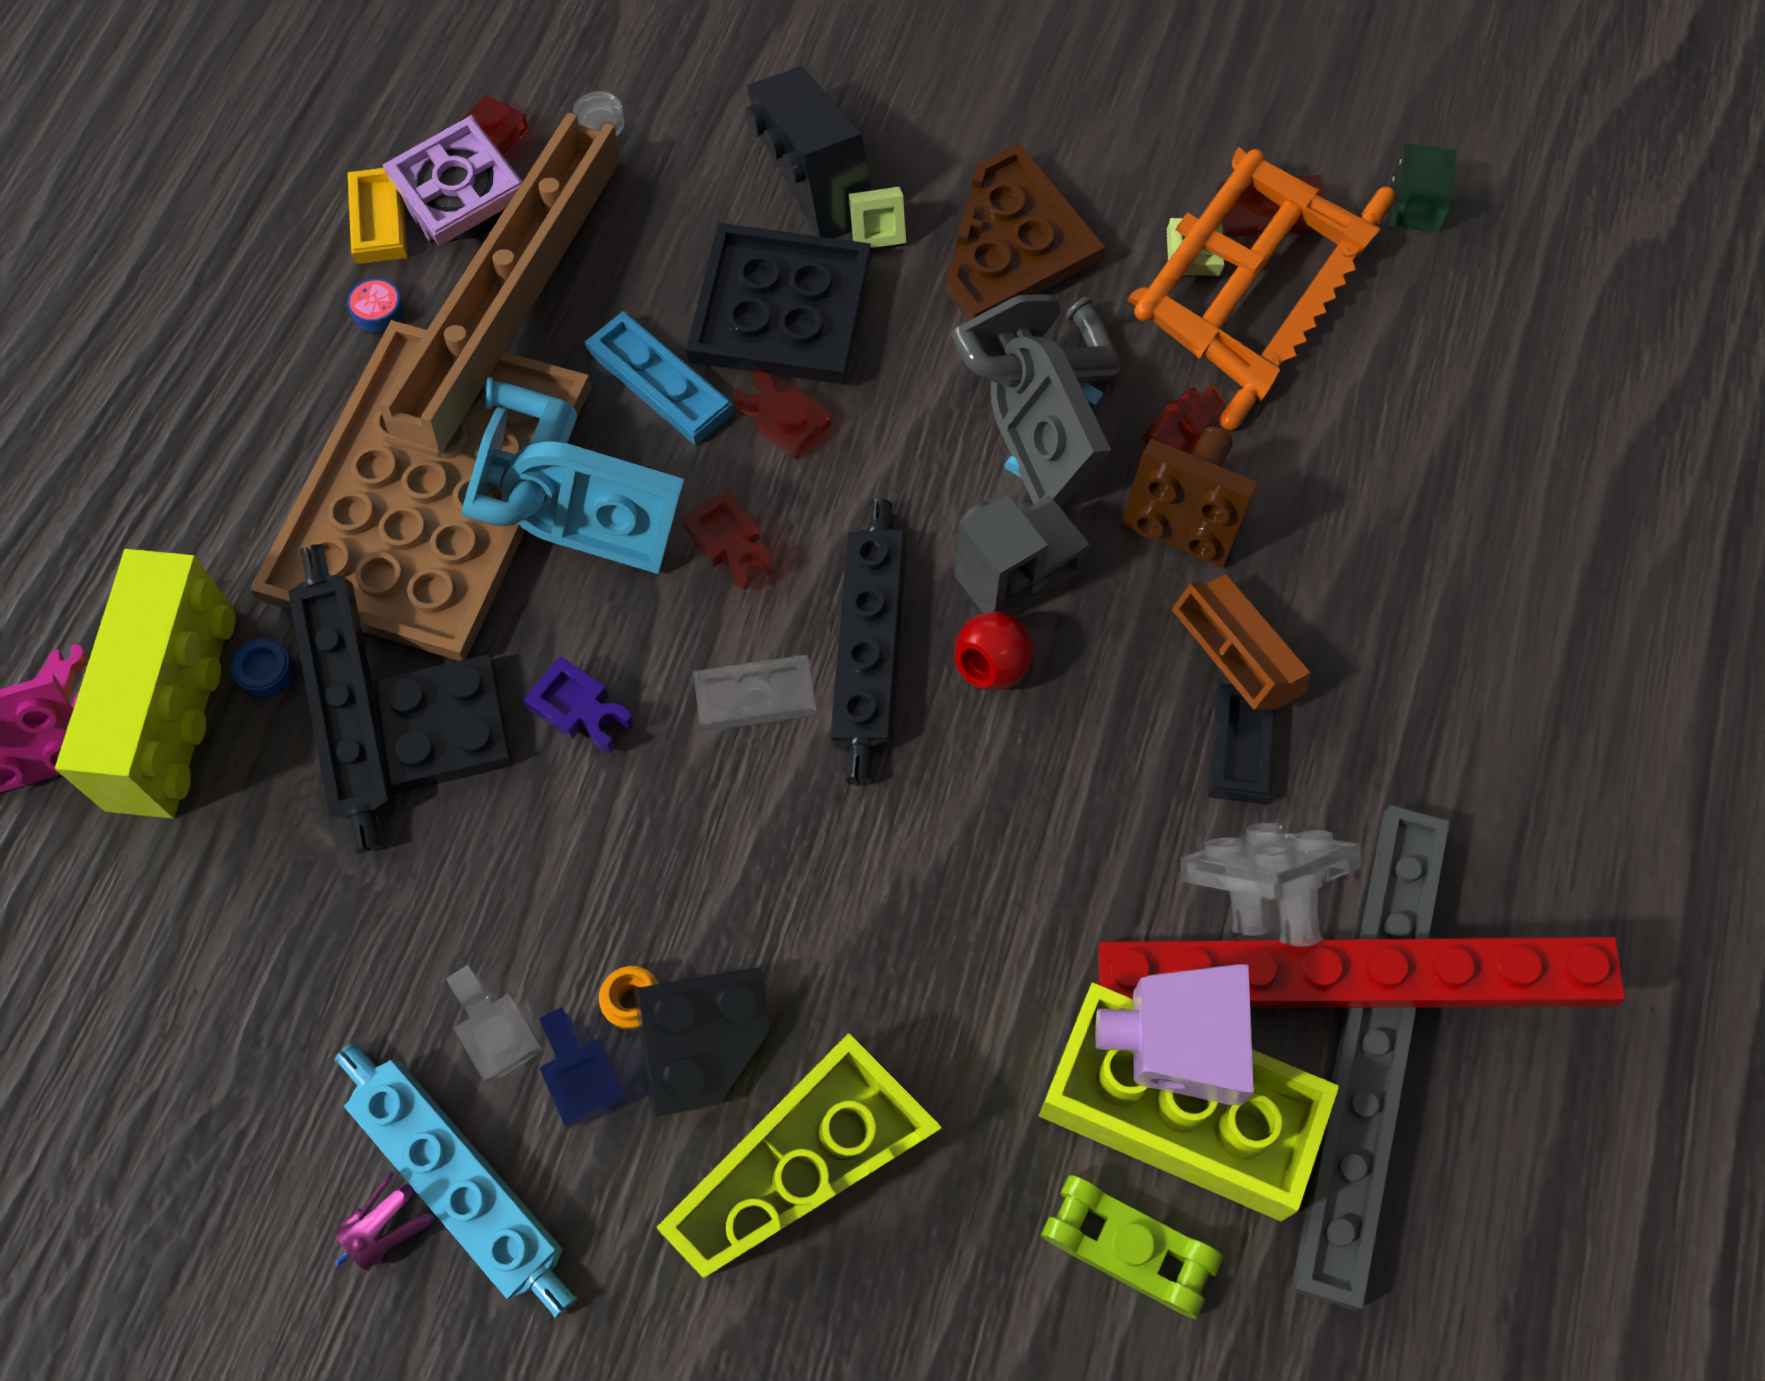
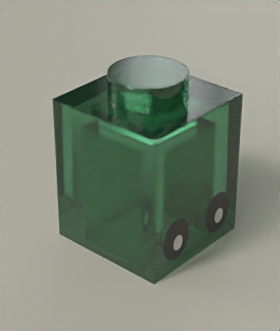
(1422, 187)

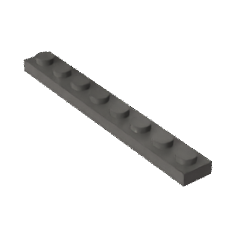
(1370, 1075)

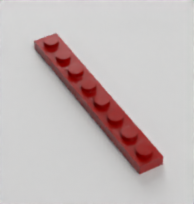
(1390, 971)

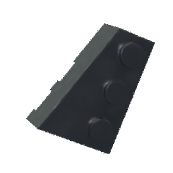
(812, 147)

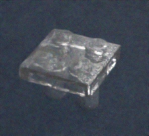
(1274, 867)

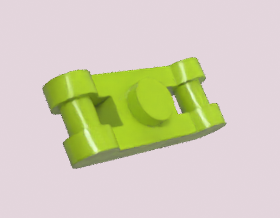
(1132, 1247)

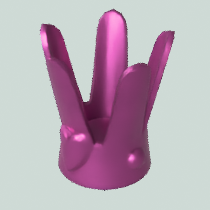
(362, 1236)

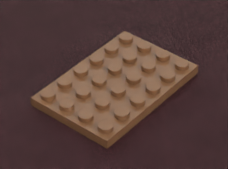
(397, 512)

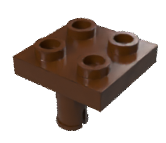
(1190, 497)

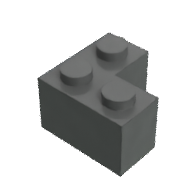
(1016, 552)

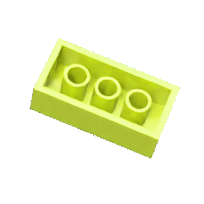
(147, 685)
(1242, 1152)

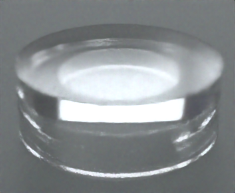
(599, 108)

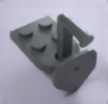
(1039, 389)

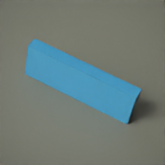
(659, 378)

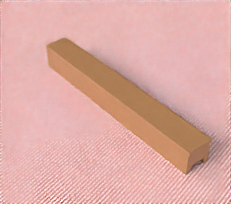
(499, 288)

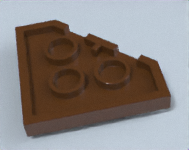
(1015, 236)

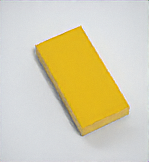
(376, 217)

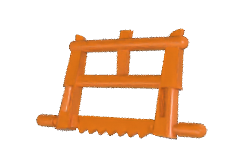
(1203, 334)

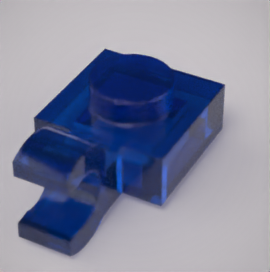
(581, 1075)

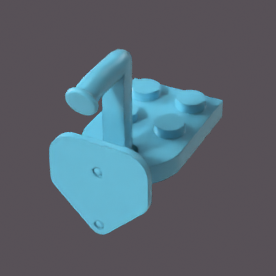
(567, 490)

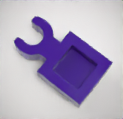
(574, 700)

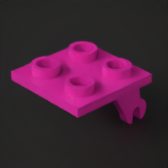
(36, 720)

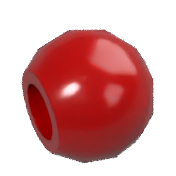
(994, 647)

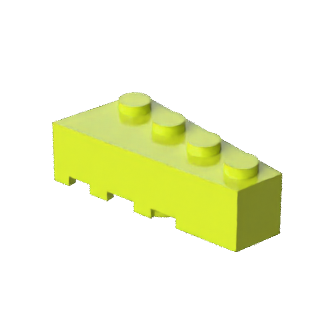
(808, 1149)

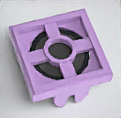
(459, 182)

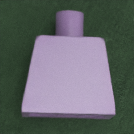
(1187, 1033)

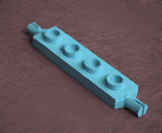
(455, 1180)

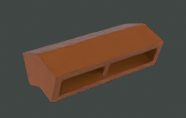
(1242, 644)

